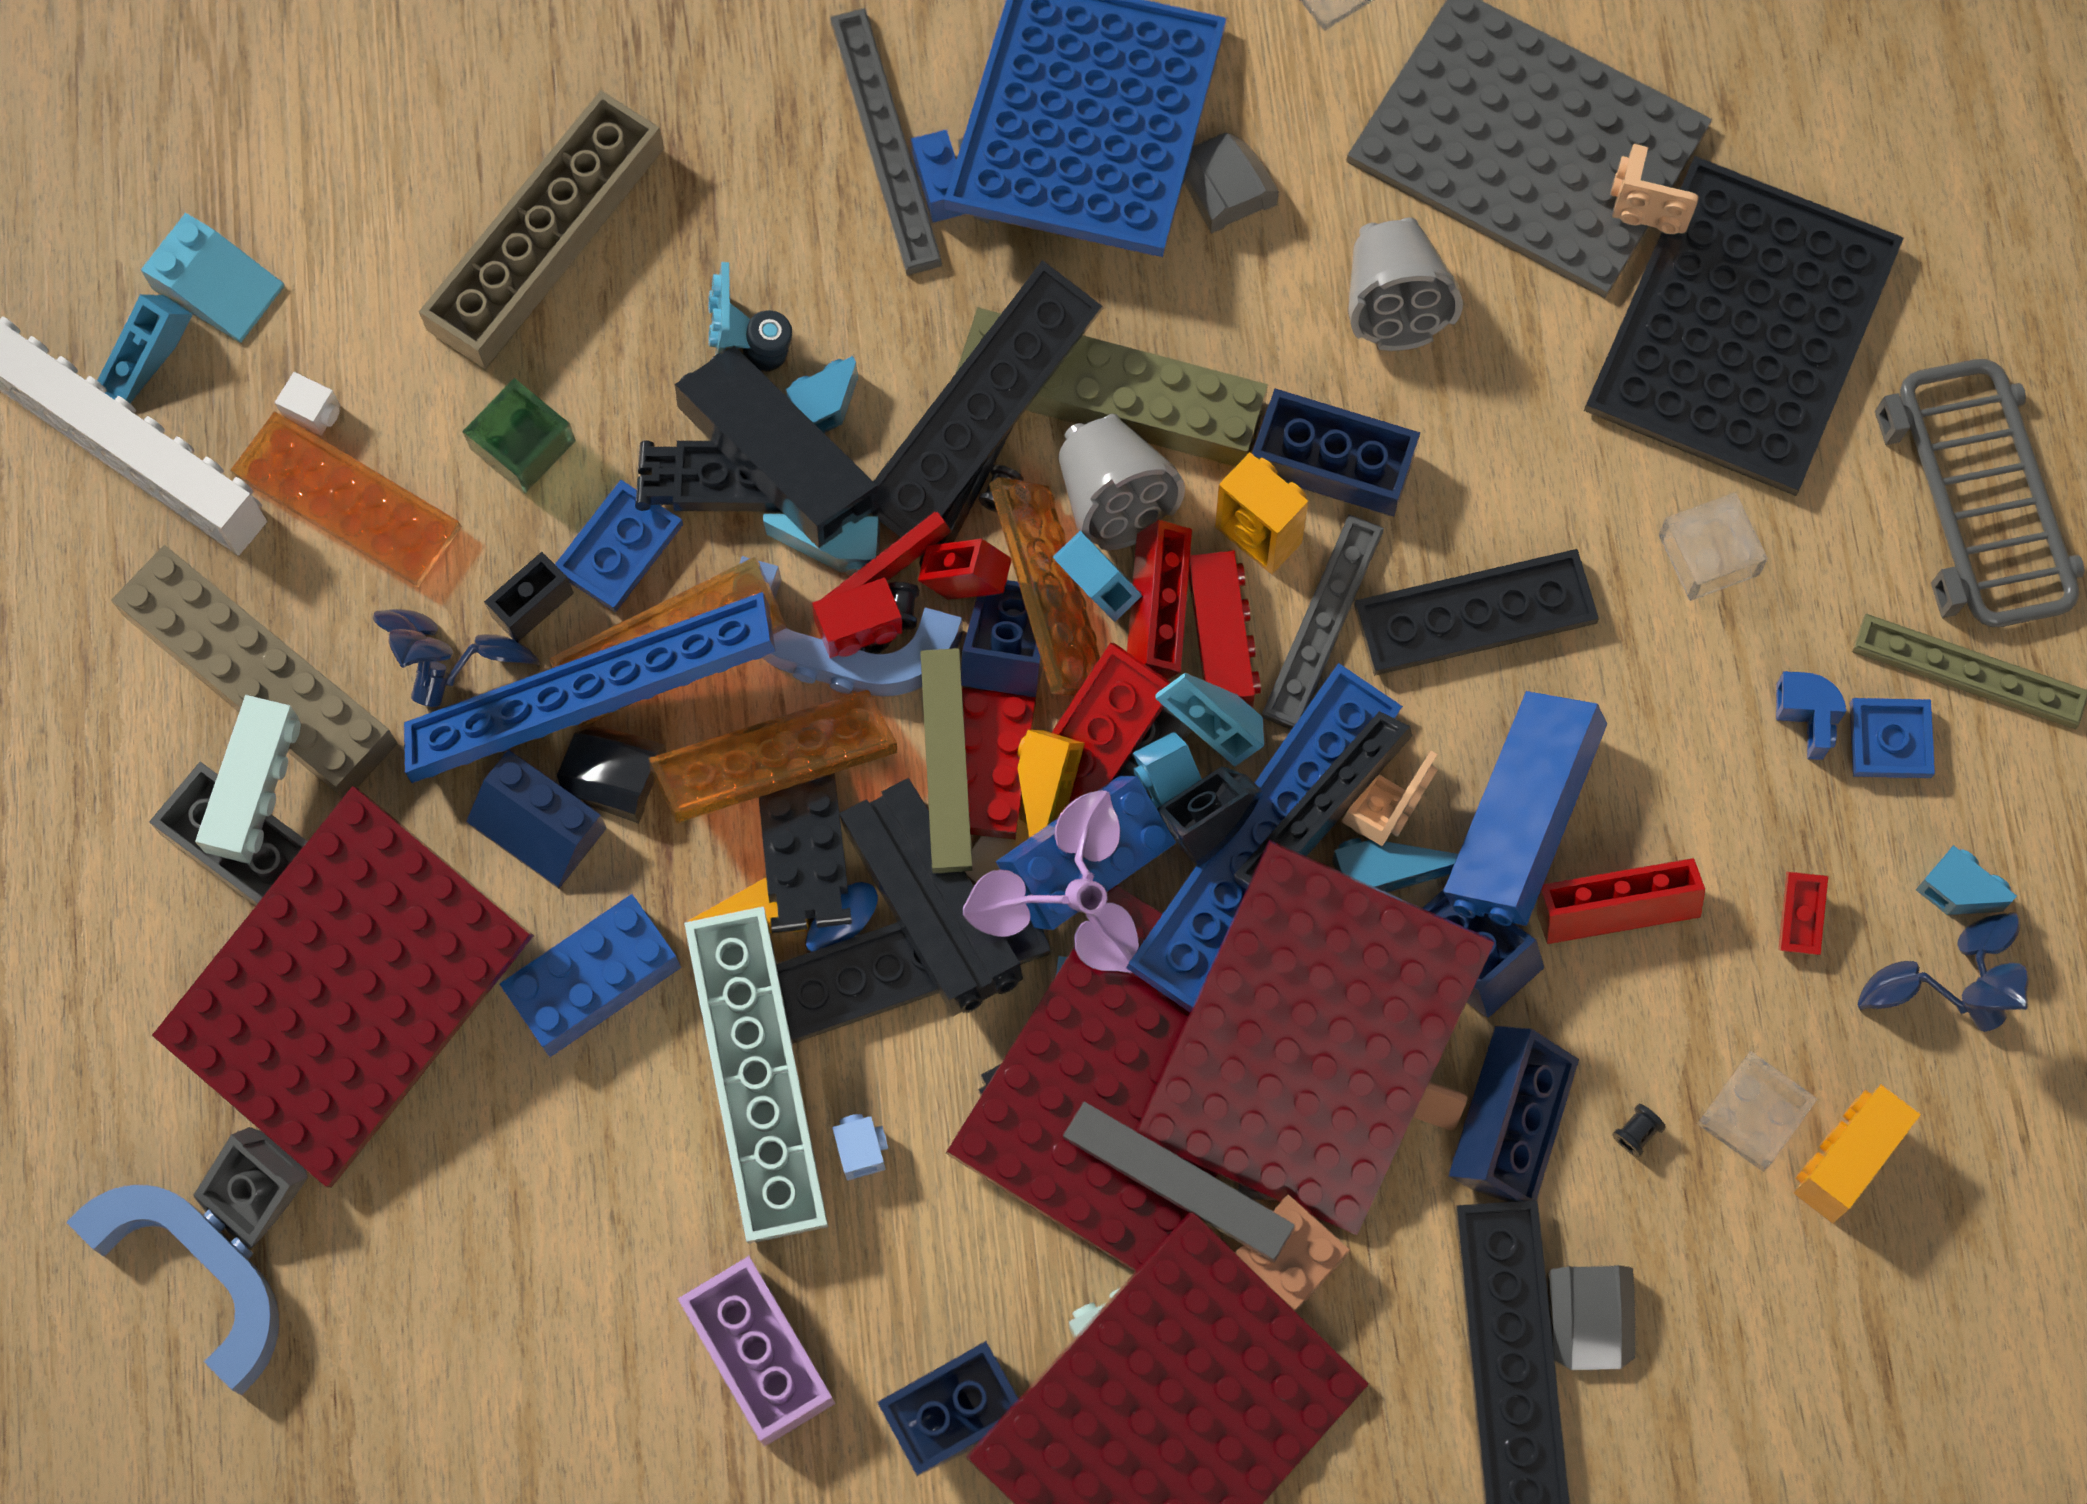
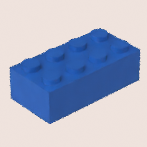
(1050, 870)
(590, 975)

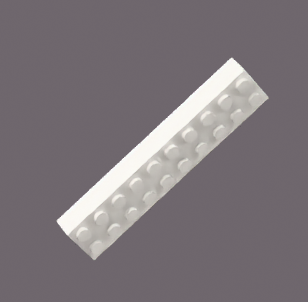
(127, 442)

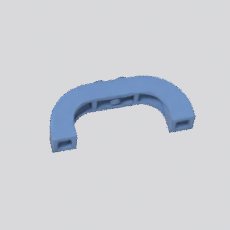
(879, 673)
(256, 1322)

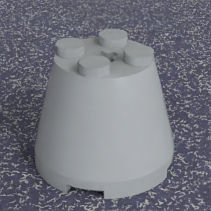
(1400, 287)
(1116, 482)

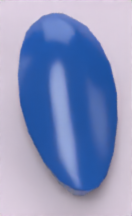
(862, 901)

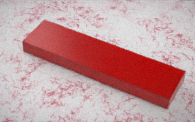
(898, 554)

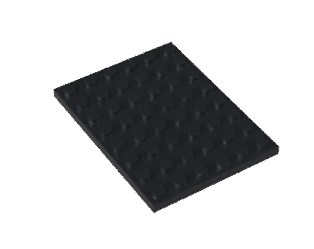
(1745, 327)

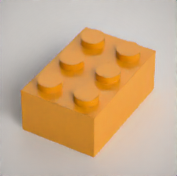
(1261, 512)
(1854, 1152)

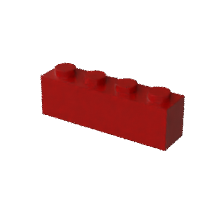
(1159, 614)
(1221, 623)
(1620, 901)

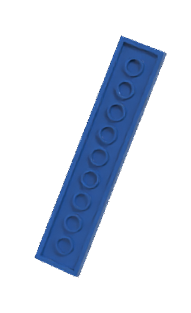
(588, 687)
(1192, 928)

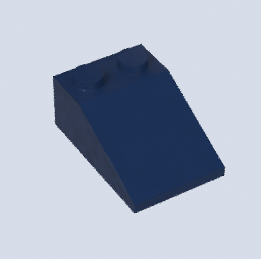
(1001, 645)
(1511, 961)
(949, 1408)

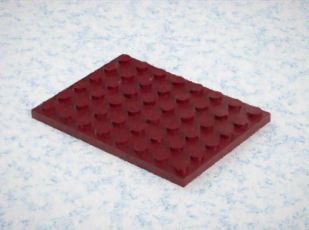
(342, 986)
(1314, 1037)
(1091, 1042)
(1174, 1391)

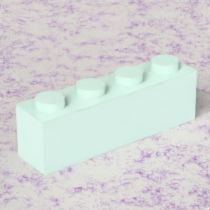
(248, 779)

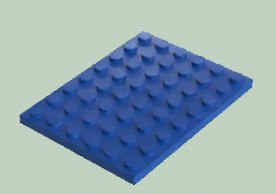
(1087, 119)

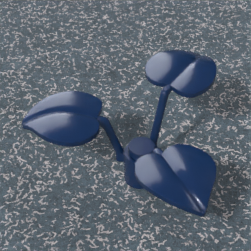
(412, 646)
(1985, 1000)

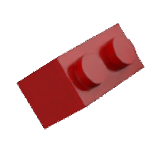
(965, 569)
(857, 618)

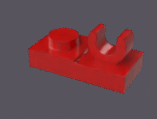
(1803, 913)

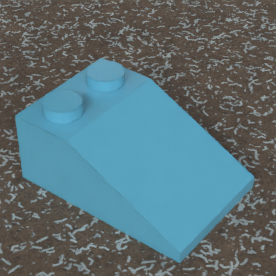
(211, 278)

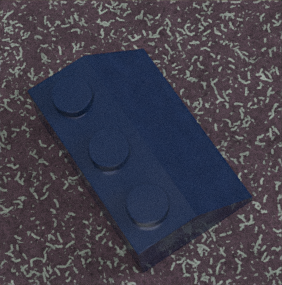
(535, 819)

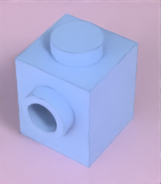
(860, 1146)

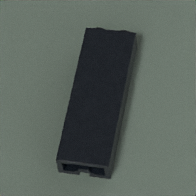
(776, 446)
(928, 906)

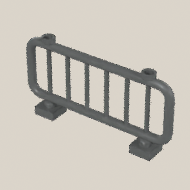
(1958, 584)

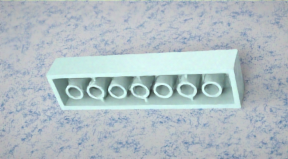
(756, 1075)

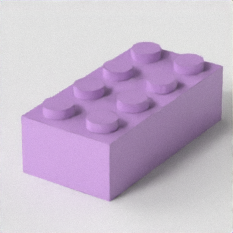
(756, 1351)

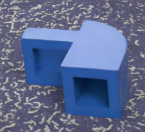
(1814, 701)

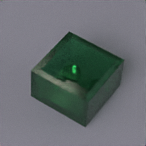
(519, 435)

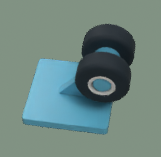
(763, 337)

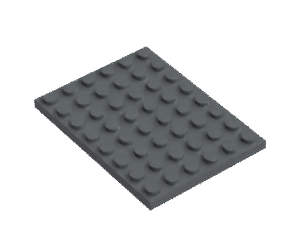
(1524, 139)

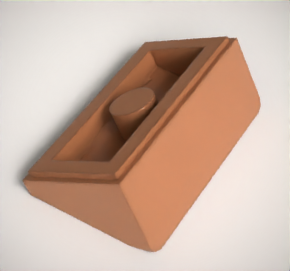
(1441, 1106)

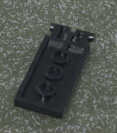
(695, 479)
(804, 855)

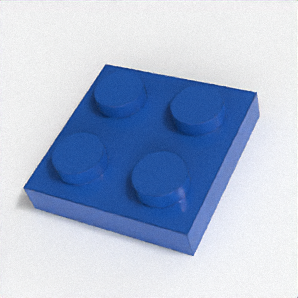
(1892, 738)

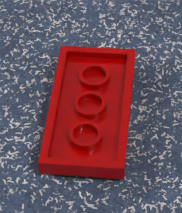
(1110, 716)
(993, 733)

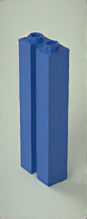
(1525, 808)

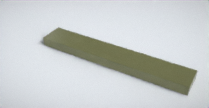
(1970, 671)
(946, 761)

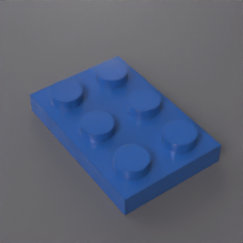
(617, 547)

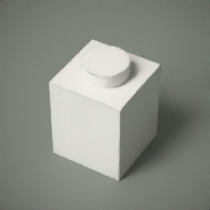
(308, 404)

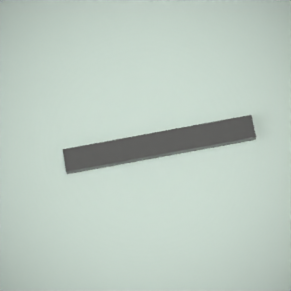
(886, 142)

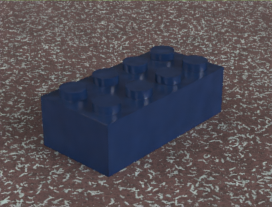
(1337, 451)

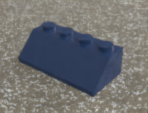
(1514, 1115)

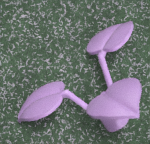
(1092, 832)

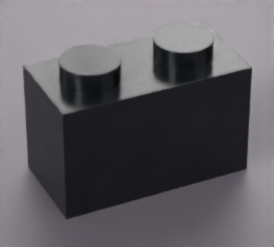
(529, 597)

